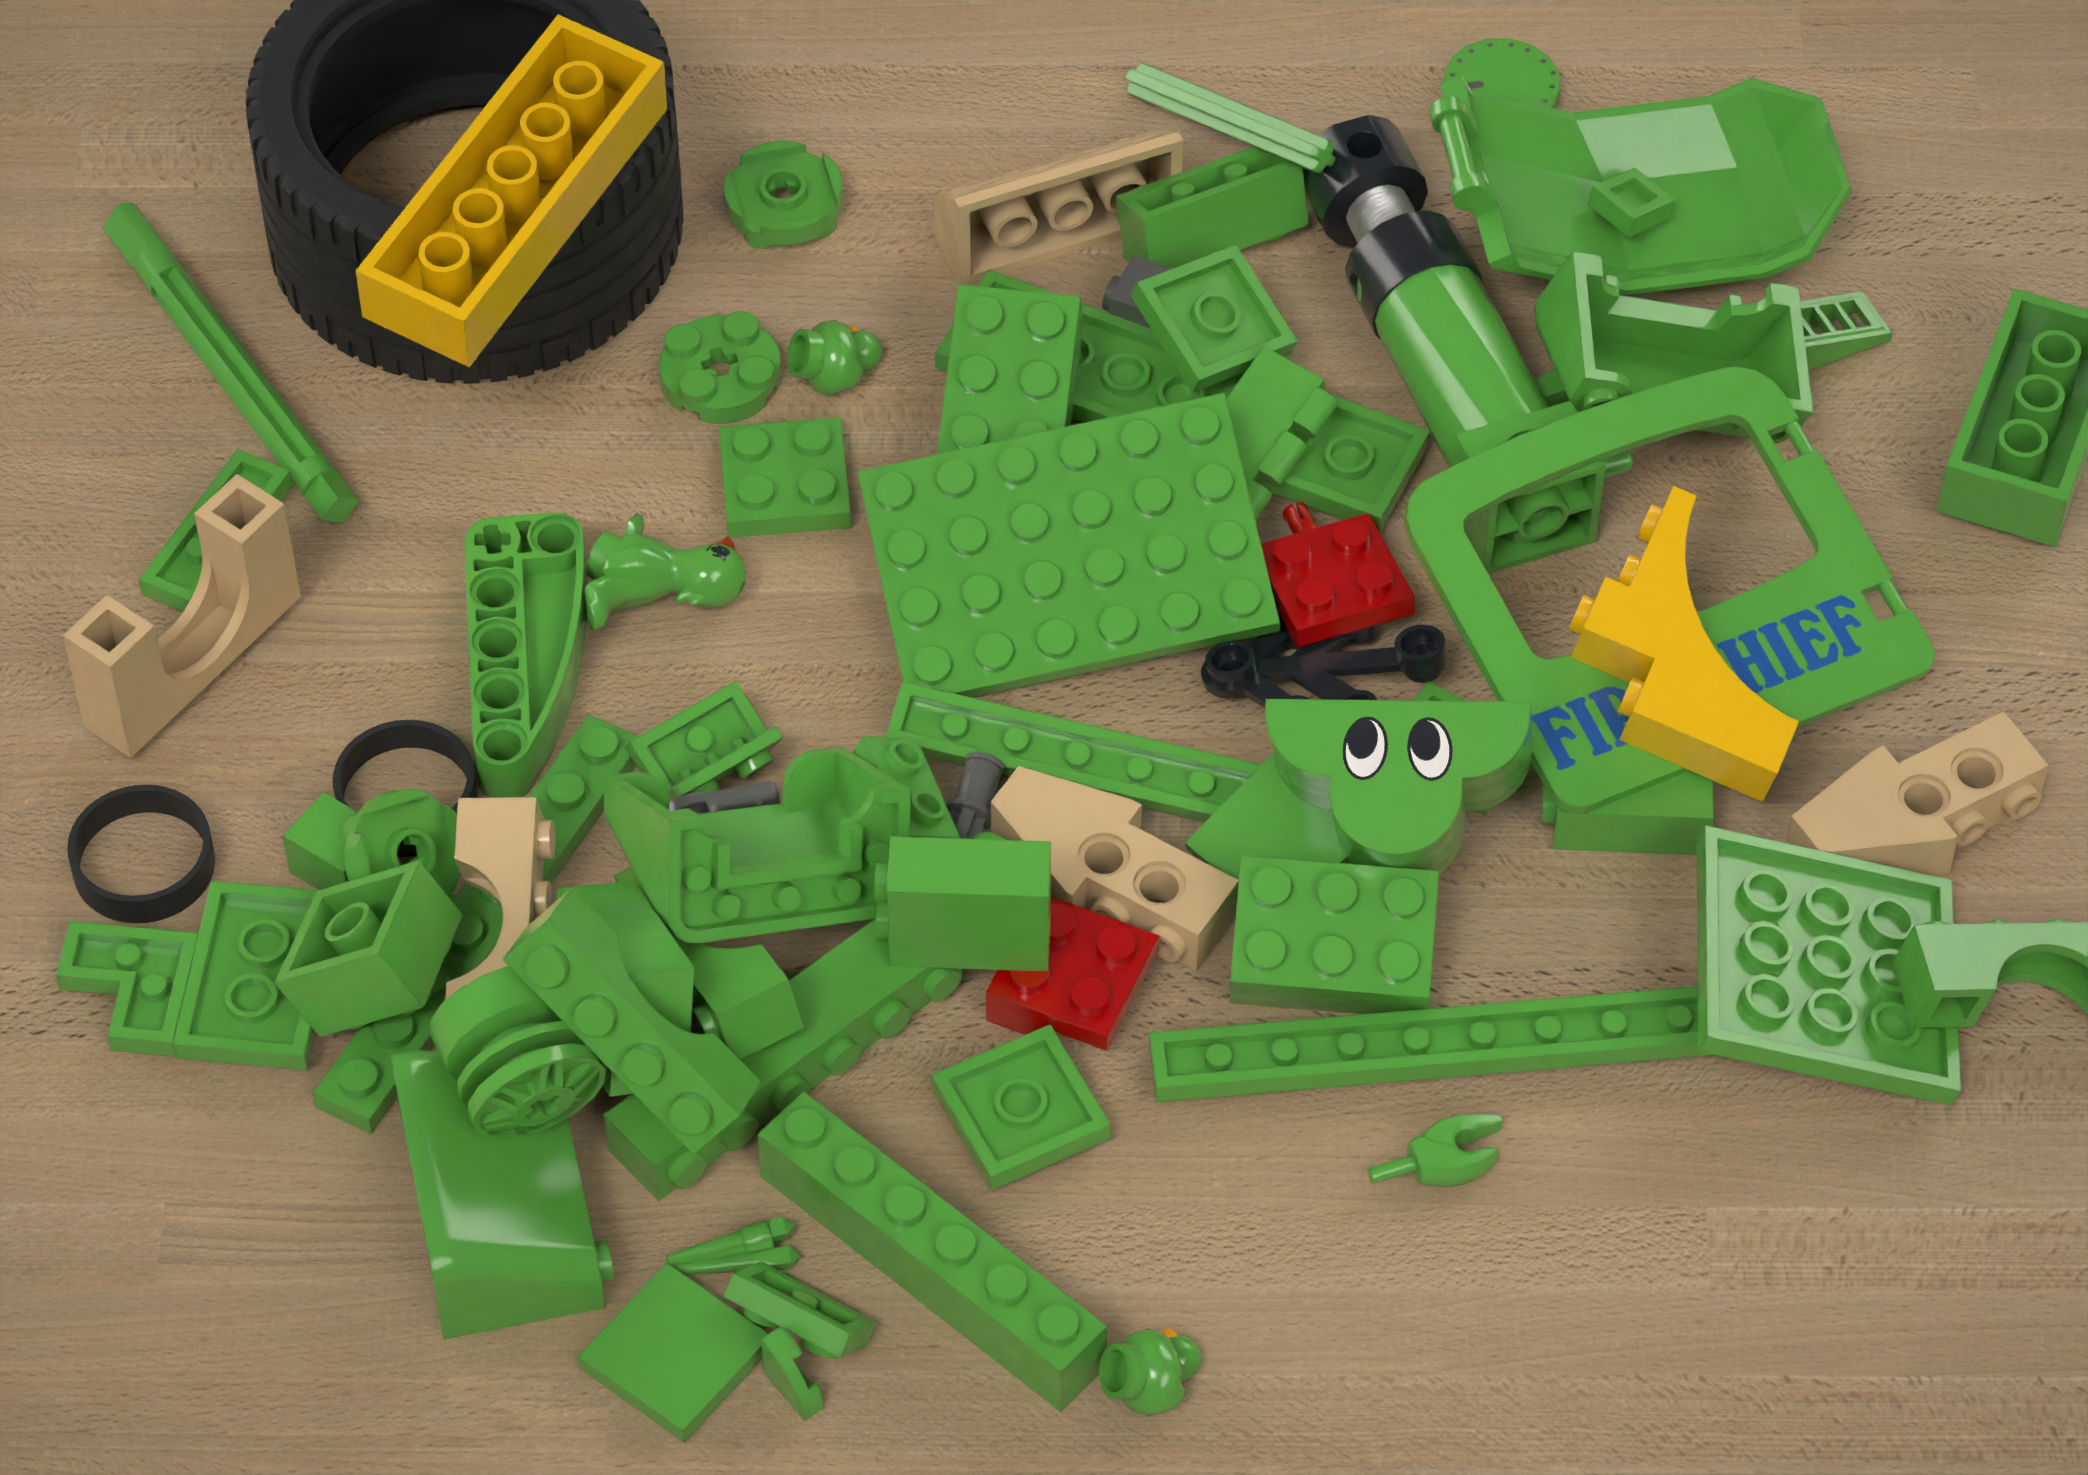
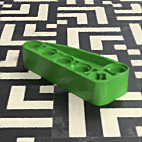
(523, 642)

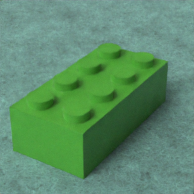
(2025, 424)

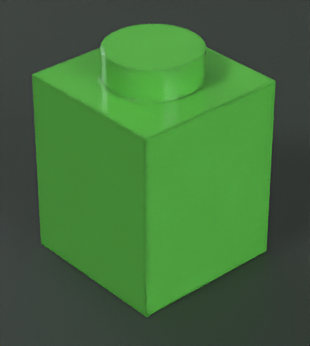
(316, 843)

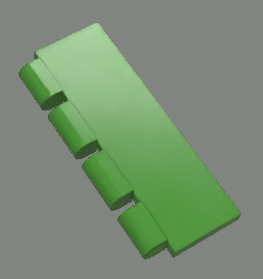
(1265, 410)

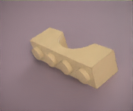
(503, 854)

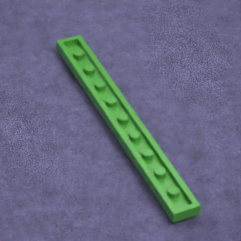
(1424, 1044)

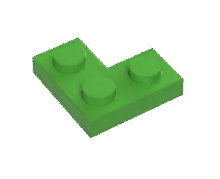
(142, 968)

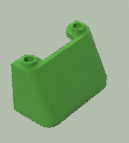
(1627, 344)
(764, 864)
(496, 1215)

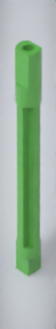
(230, 363)

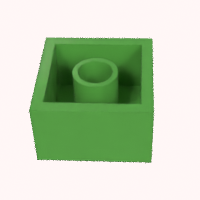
(369, 949)

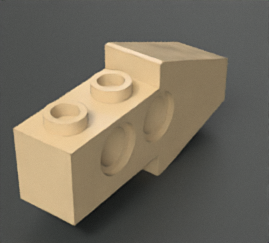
(1877, 802)
(1104, 833)

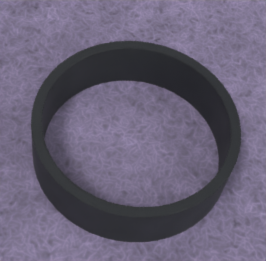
(400, 735)
(132, 801)

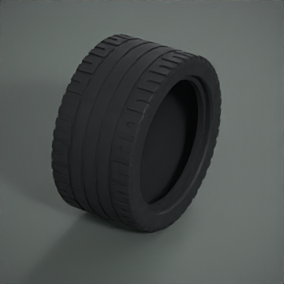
(357, 68)

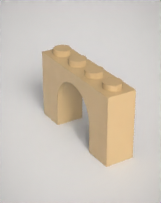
(248, 578)

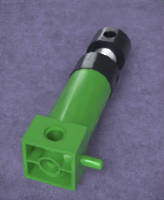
(1448, 338)

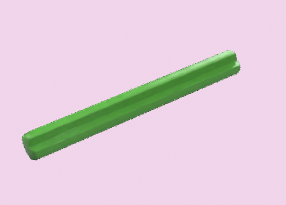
(1231, 118)

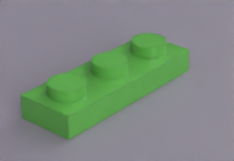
(178, 565)

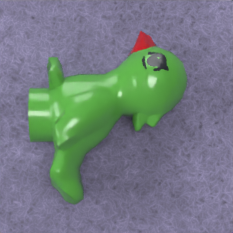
(643, 569)

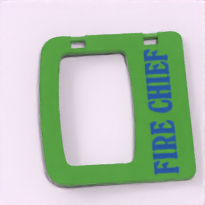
(1794, 641)

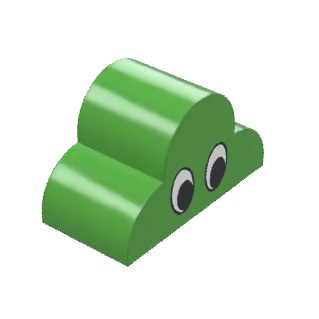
(1400, 769)

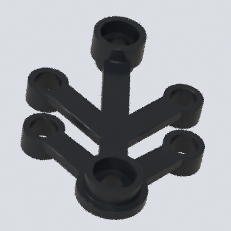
(1248, 670)

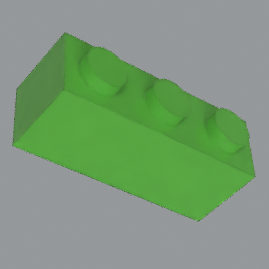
(1213, 207)

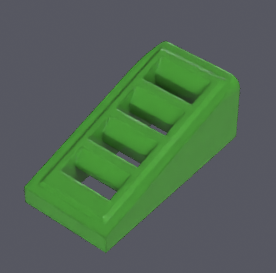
(1836, 344)

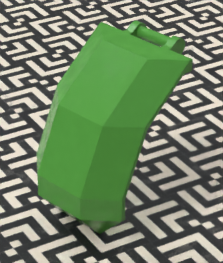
(1746, 170)

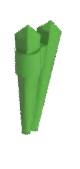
(739, 1250)

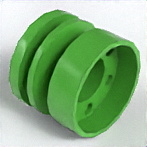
(513, 1057)

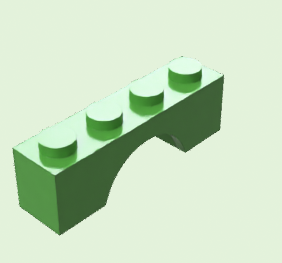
(1955, 968)
(579, 972)
(737, 993)

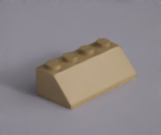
(1048, 207)

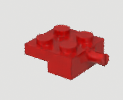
(1334, 577)
(1088, 983)

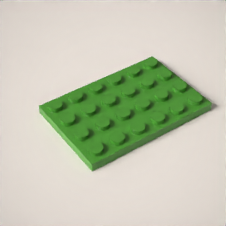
(1069, 550)

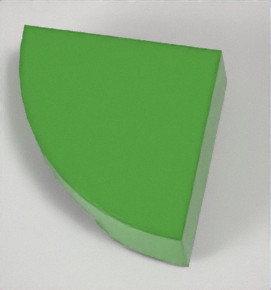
(779, 1367)

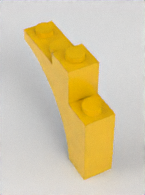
(1680, 689)

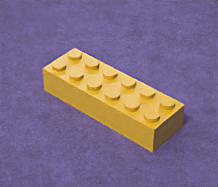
(512, 190)

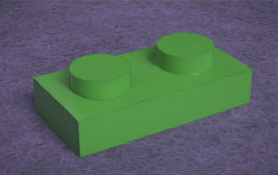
(780, 1300)

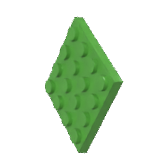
(1803, 966)

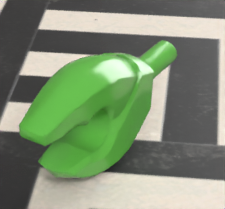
(1436, 1157)

